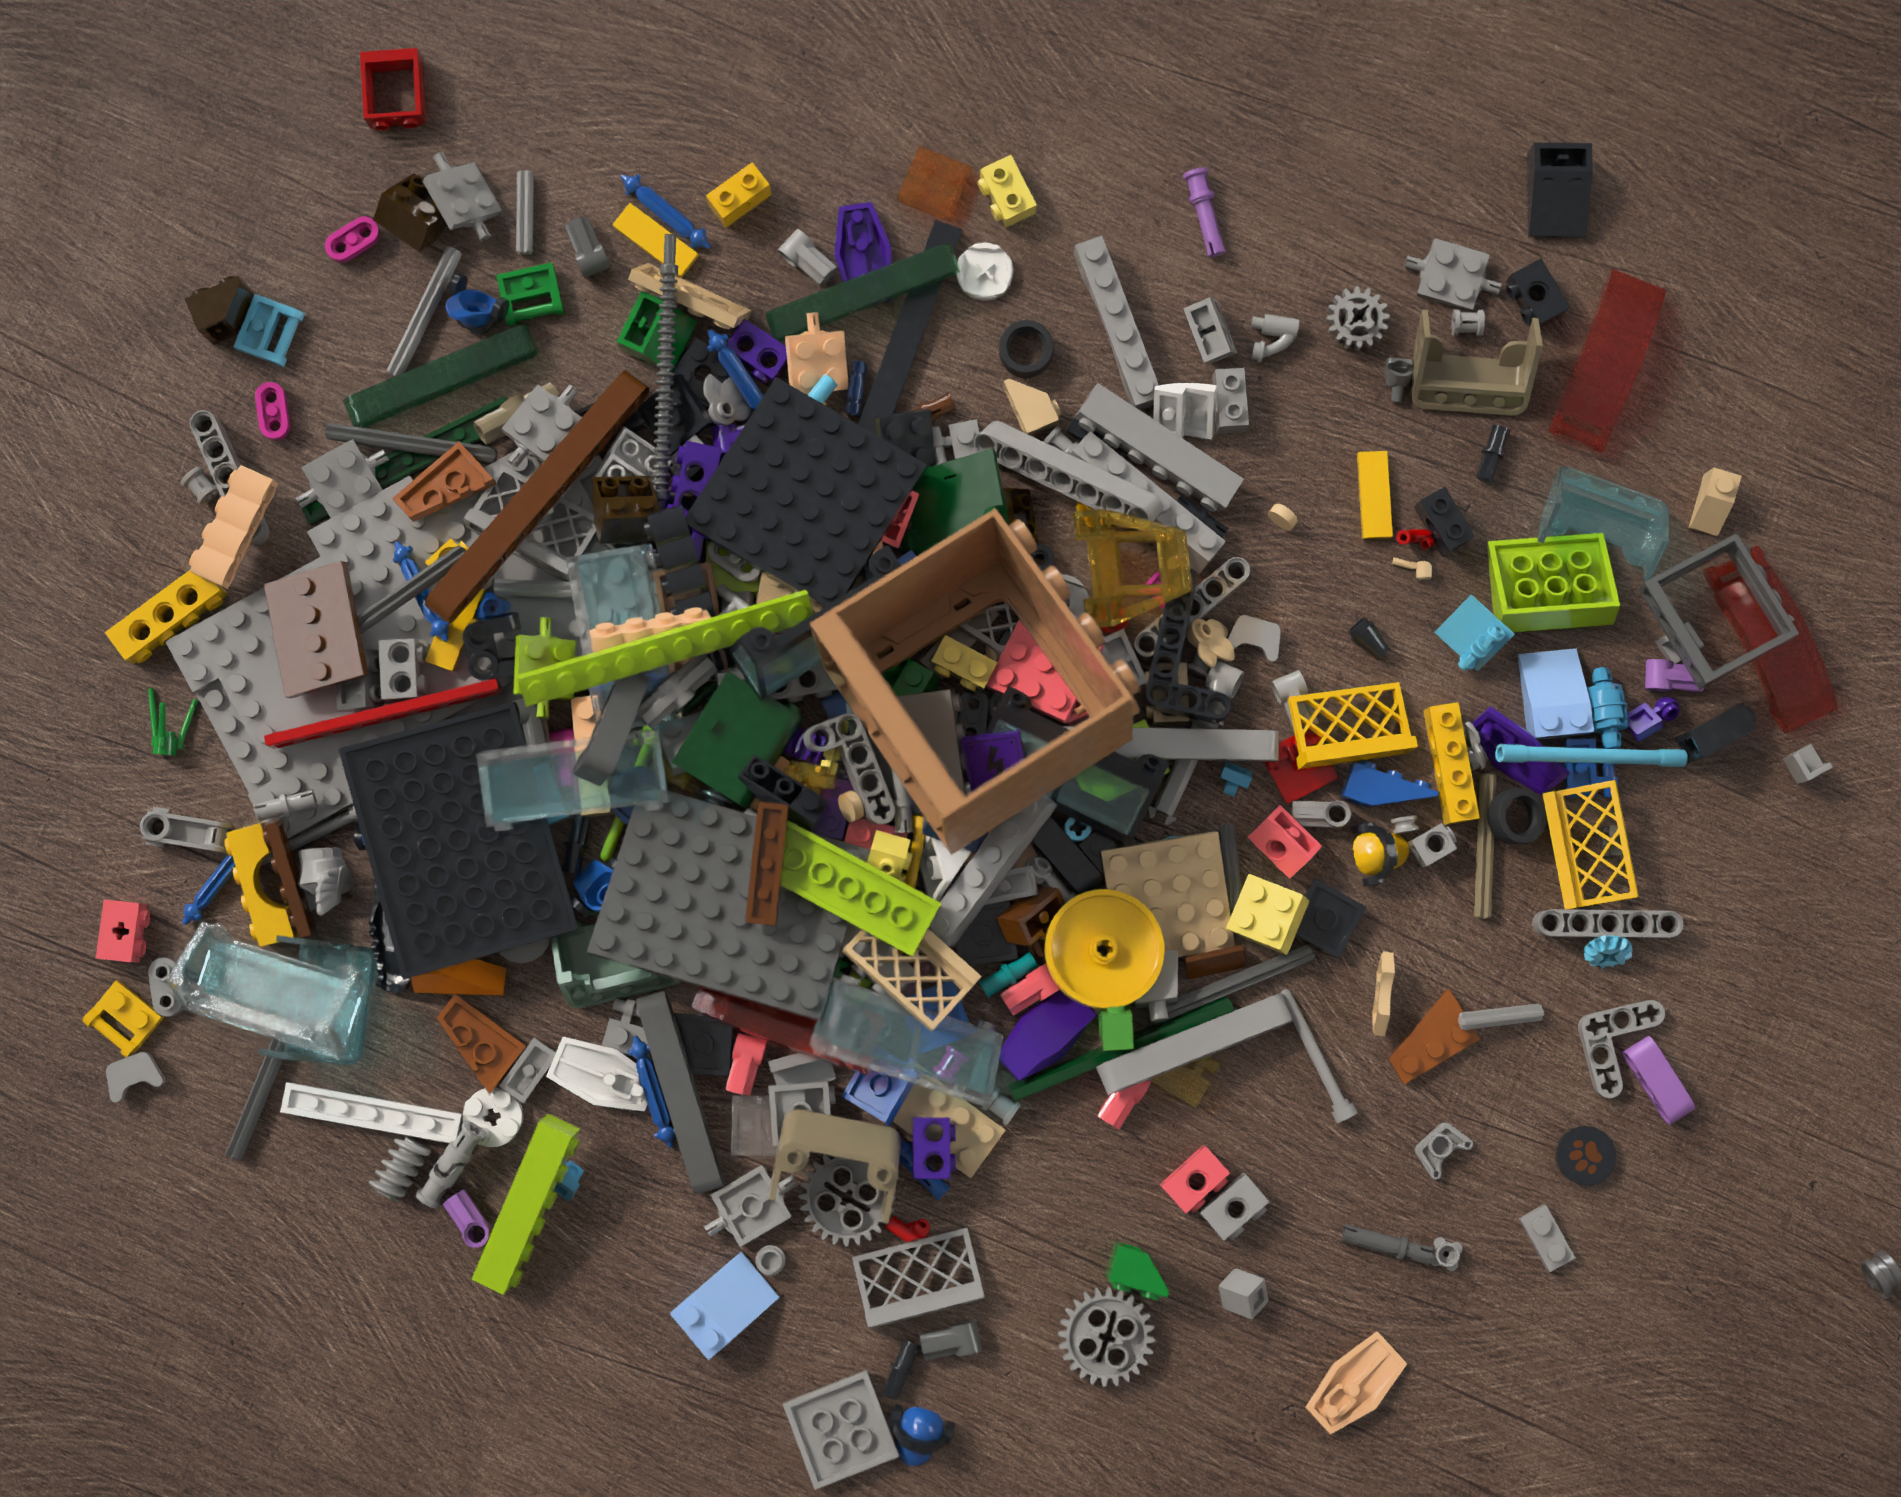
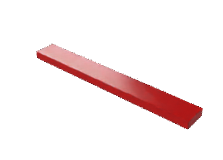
(383, 714)

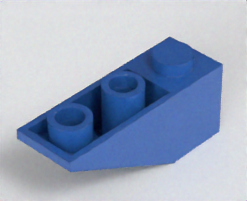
(1375, 788)

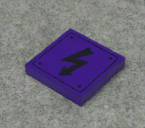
(991, 755)

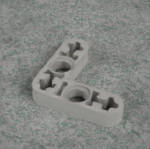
(1603, 1039)

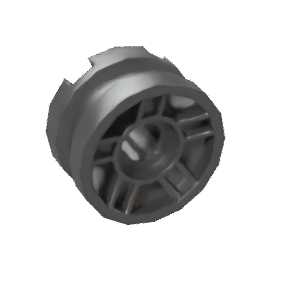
(1882, 1274)

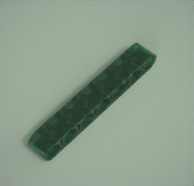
(864, 291)
(440, 376)

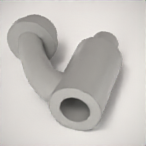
(1273, 325)

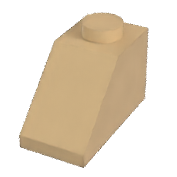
(1032, 407)
(1714, 501)

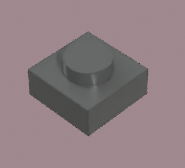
(1613, 851)

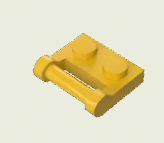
(129, 1011)

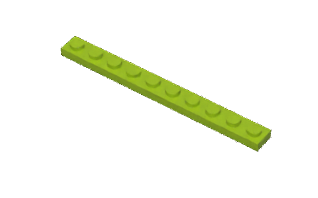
(662, 648)

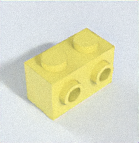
(1007, 191)
(963, 663)
(890, 854)

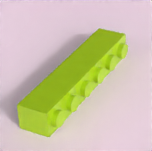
(526, 1203)

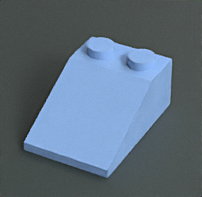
(1555, 694)
(724, 1305)

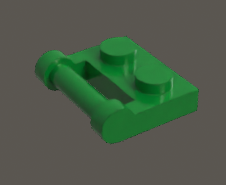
(527, 285)

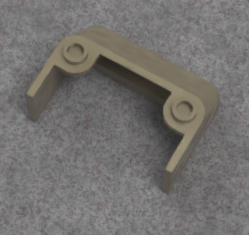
(1474, 383)
(843, 1138)

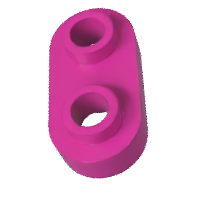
(352, 237)
(273, 412)

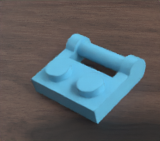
(260, 326)

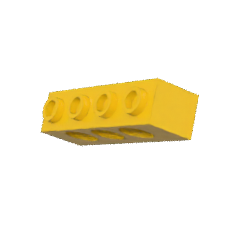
(126, 632)
(1451, 763)

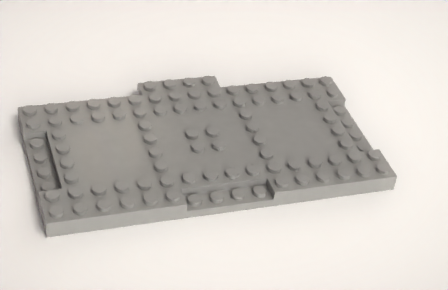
(236, 666)

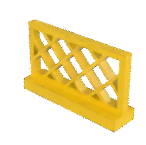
(1358, 749)
(1564, 848)

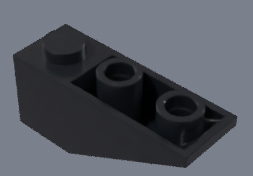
(776, 787)

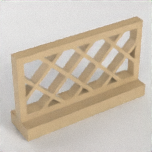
(933, 951)

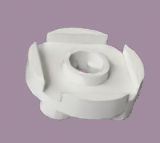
(509, 1108)

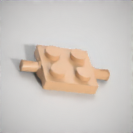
(814, 355)

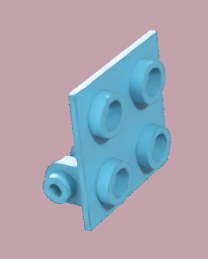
(1474, 634)

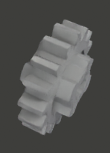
(1349, 310)

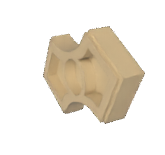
(1384, 982)

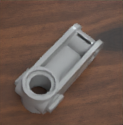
(184, 831)

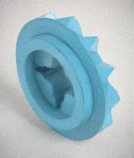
(1608, 951)

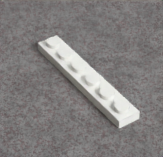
(371, 1112)

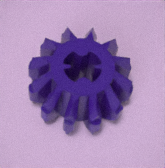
(798, 749)

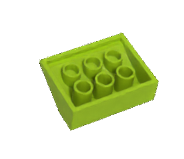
(1552, 582)

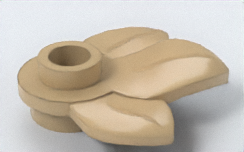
(1210, 641)

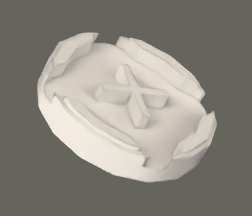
(984, 271)

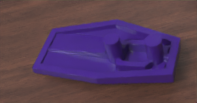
(860, 241)
(1498, 729)
(1044, 1035)

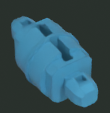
(1607, 708)

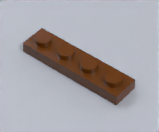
(767, 864)
(285, 865)

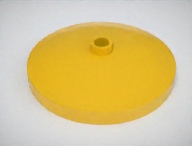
(1107, 921)

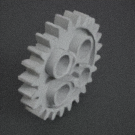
(832, 1220)
(1132, 1344)

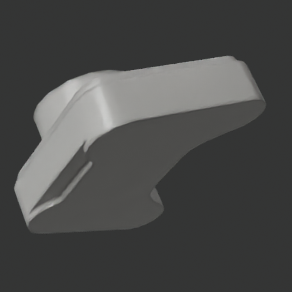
(1257, 634)
(130, 1072)
(1438, 1146)

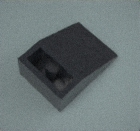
(1559, 189)

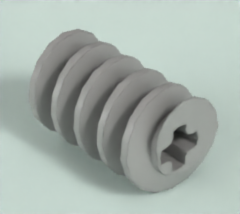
(400, 1166)

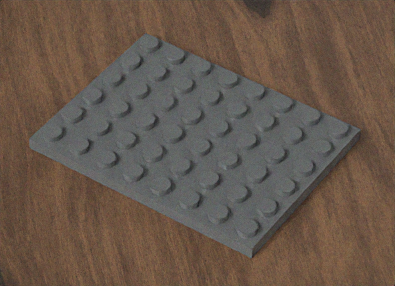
(683, 905)

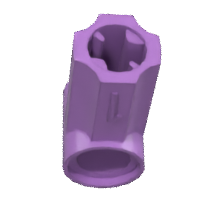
(1665, 676)
(467, 1217)

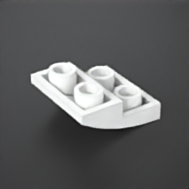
(629, 457)

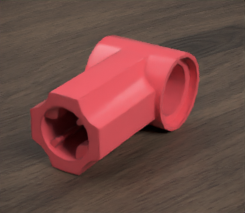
(1034, 987)
(747, 1057)
(1121, 1103)

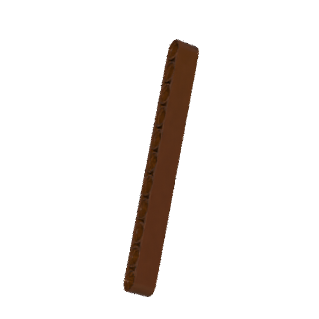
(536, 497)

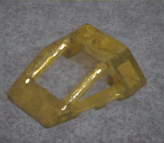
(1107, 570)

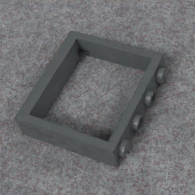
(1677, 633)

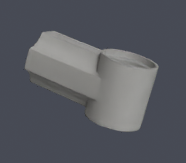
(801, 253)
(1292, 685)
(1317, 813)

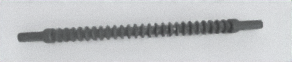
(669, 271)

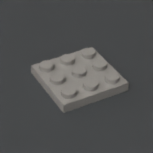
(840, 1429)

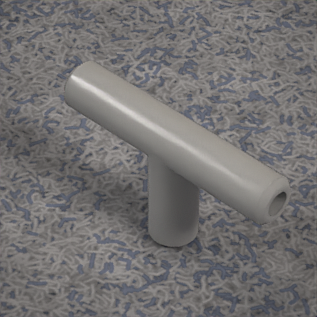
(729, 596)

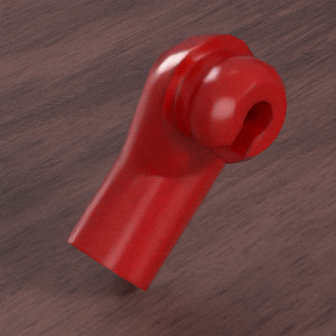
(1411, 536)
(909, 1232)

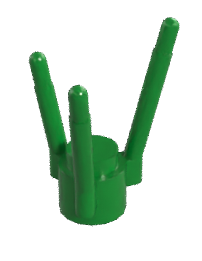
(165, 741)

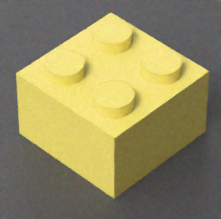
(1267, 914)

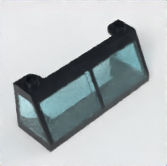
(773, 661)
(1104, 796)

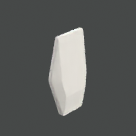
(598, 1075)

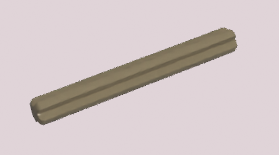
(1485, 848)

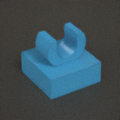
(1235, 776)

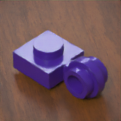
(1646, 721)

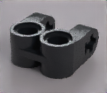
(487, 648)

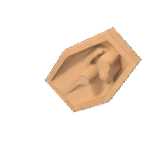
(1356, 1383)

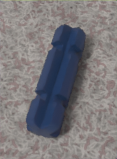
(855, 389)

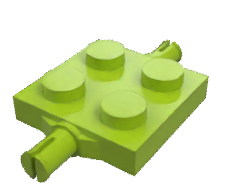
(540, 652)

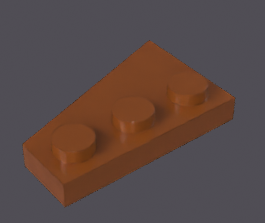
(443, 484)
(1432, 1040)
(480, 1041)

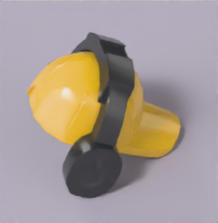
(1378, 852)

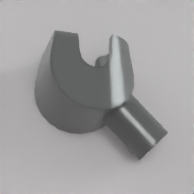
(1398, 375)

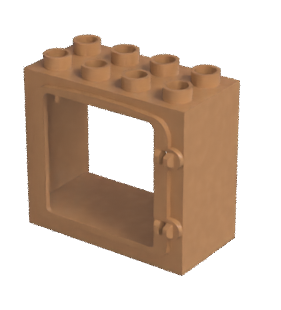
(917, 607)

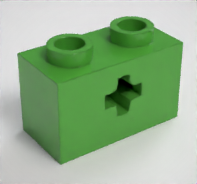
(1116, 1028)

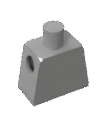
(1163, 990)

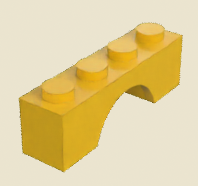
(267, 916)

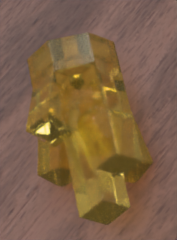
(810, 775)

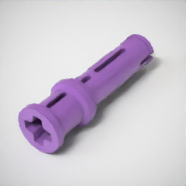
(1202, 199)

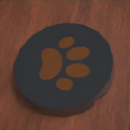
(1585, 1155)

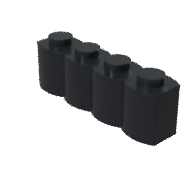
(679, 560)

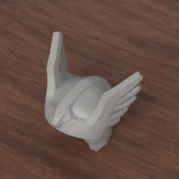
(324, 877)

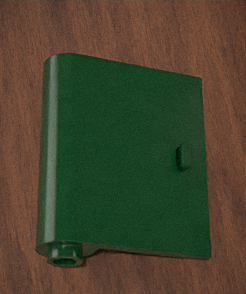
(955, 502)
(739, 731)

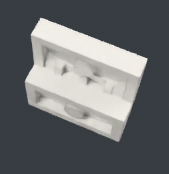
(1186, 408)

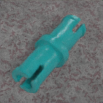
(1008, 974)

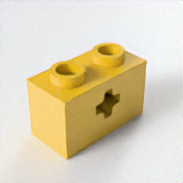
(738, 195)

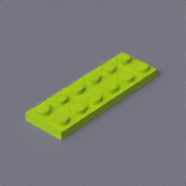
(856, 890)

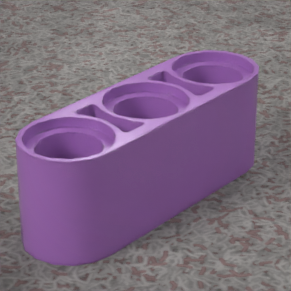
(1659, 1080)

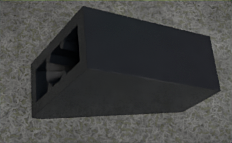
(1717, 732)

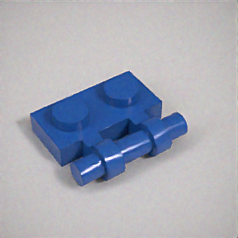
(1585, 773)

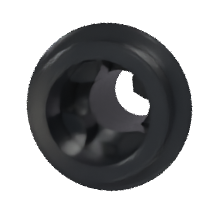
(1367, 636)

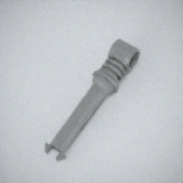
(1221, 679)

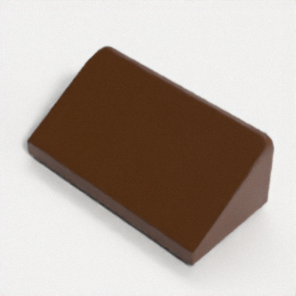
(1214, 962)

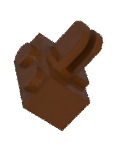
(1030, 918)

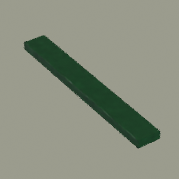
(405, 464)
(1096, 1057)

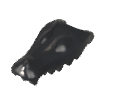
(388, 970)

